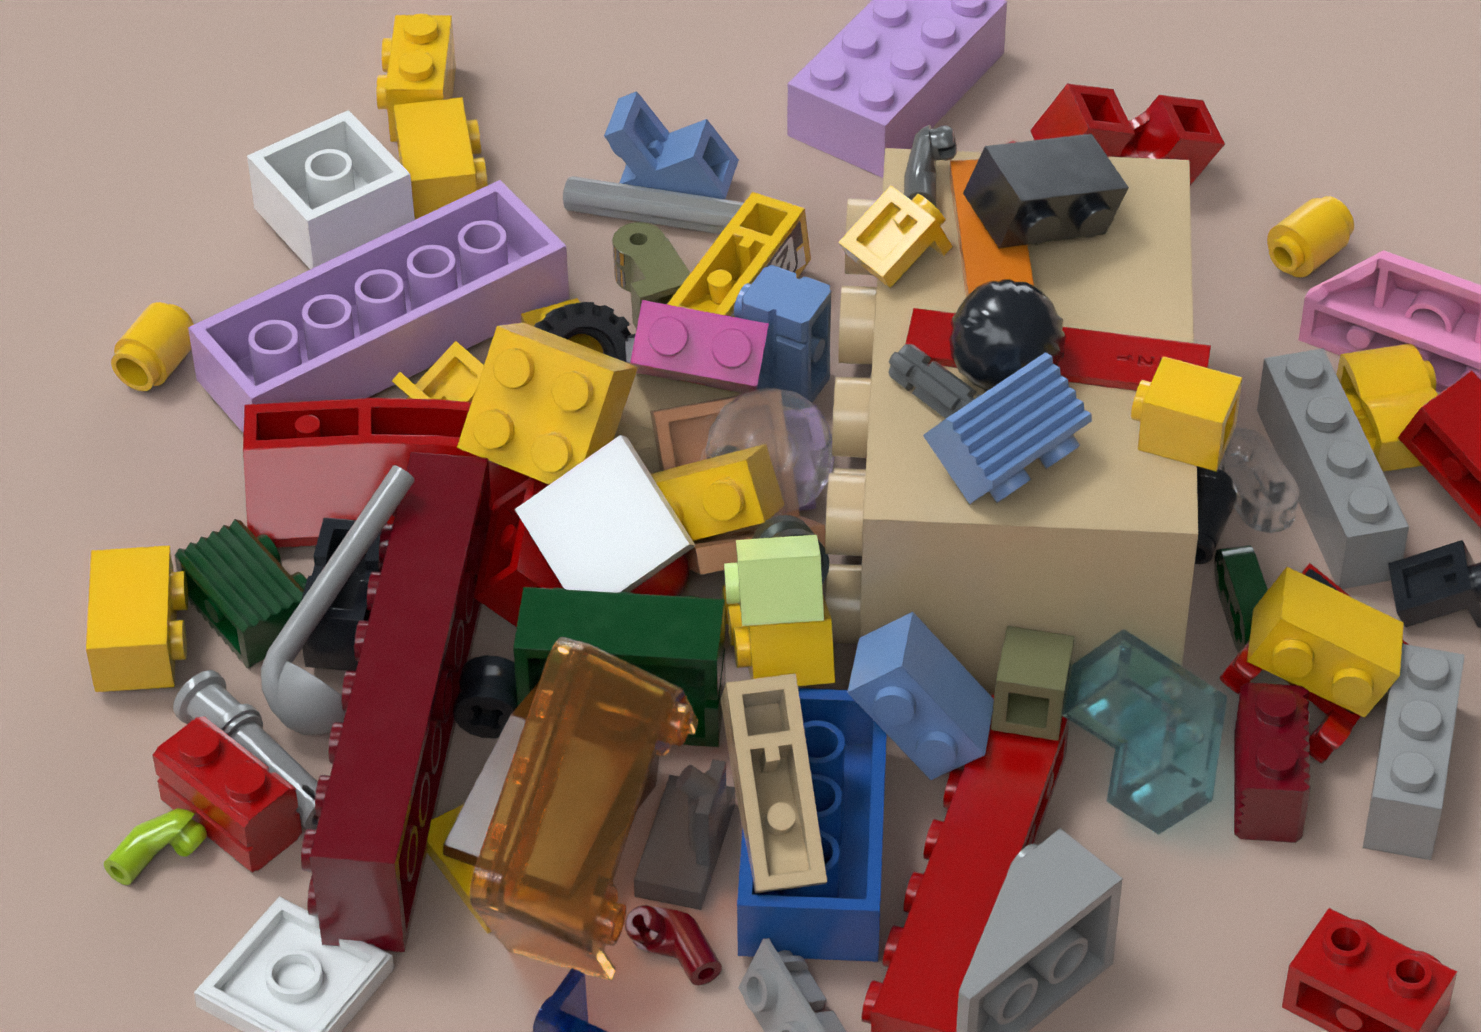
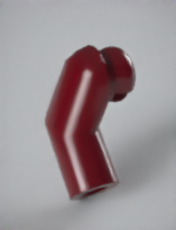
(675, 936)

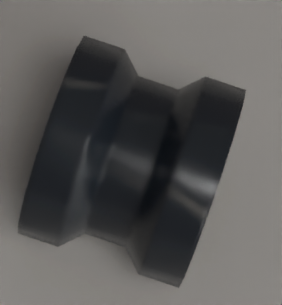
(486, 696)

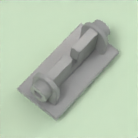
(785, 993)

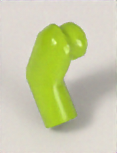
(149, 838)

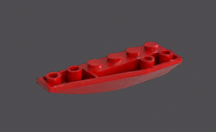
(334, 454)

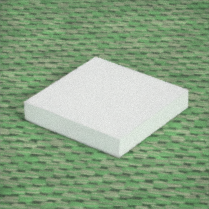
(605, 523)
(290, 981)

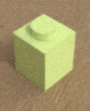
(776, 580)

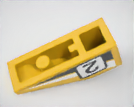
(757, 236)

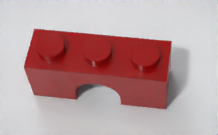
(1165, 130)

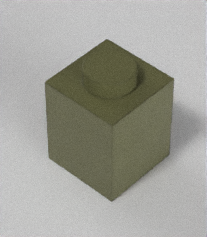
(1032, 683)

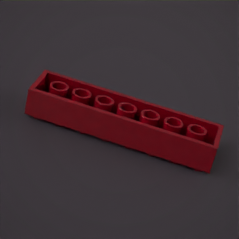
(399, 707)

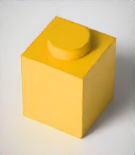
(1187, 413)

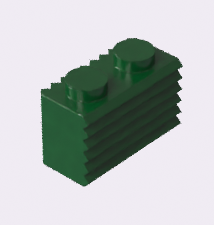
(241, 588)

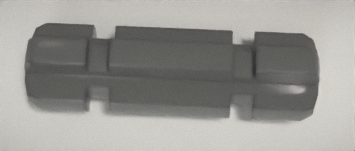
(932, 382)

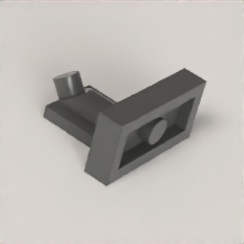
(686, 837)

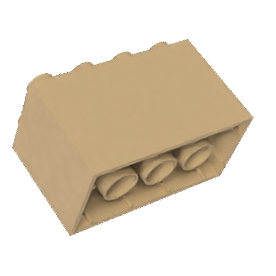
(1079, 546)

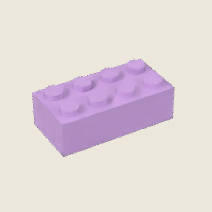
(893, 75)

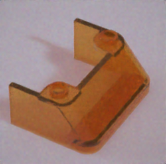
(571, 805)

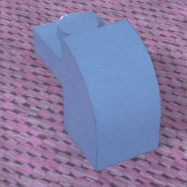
(680, 161)

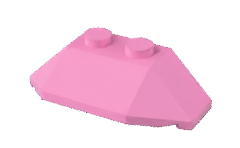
(1395, 304)

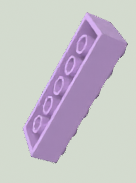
(384, 306)

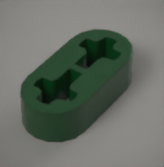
(1239, 589)

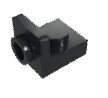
(1436, 584)

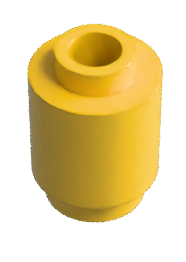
(1310, 236)
(152, 346)

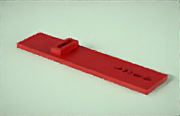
(1088, 357)

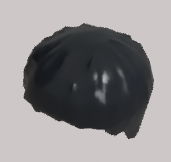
(1003, 330)

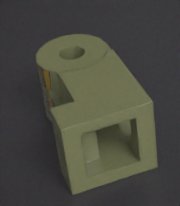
(646, 265)

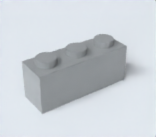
(1414, 753)

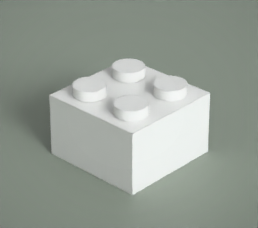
(330, 189)

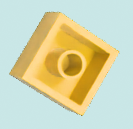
(544, 402)

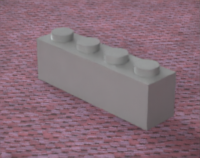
(1333, 467)

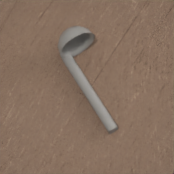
(291, 692)

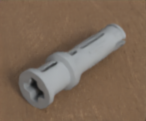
(207, 696)

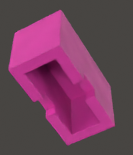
(698, 347)

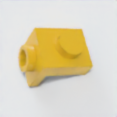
(449, 378)

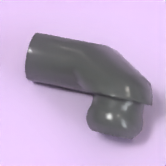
(926, 149)

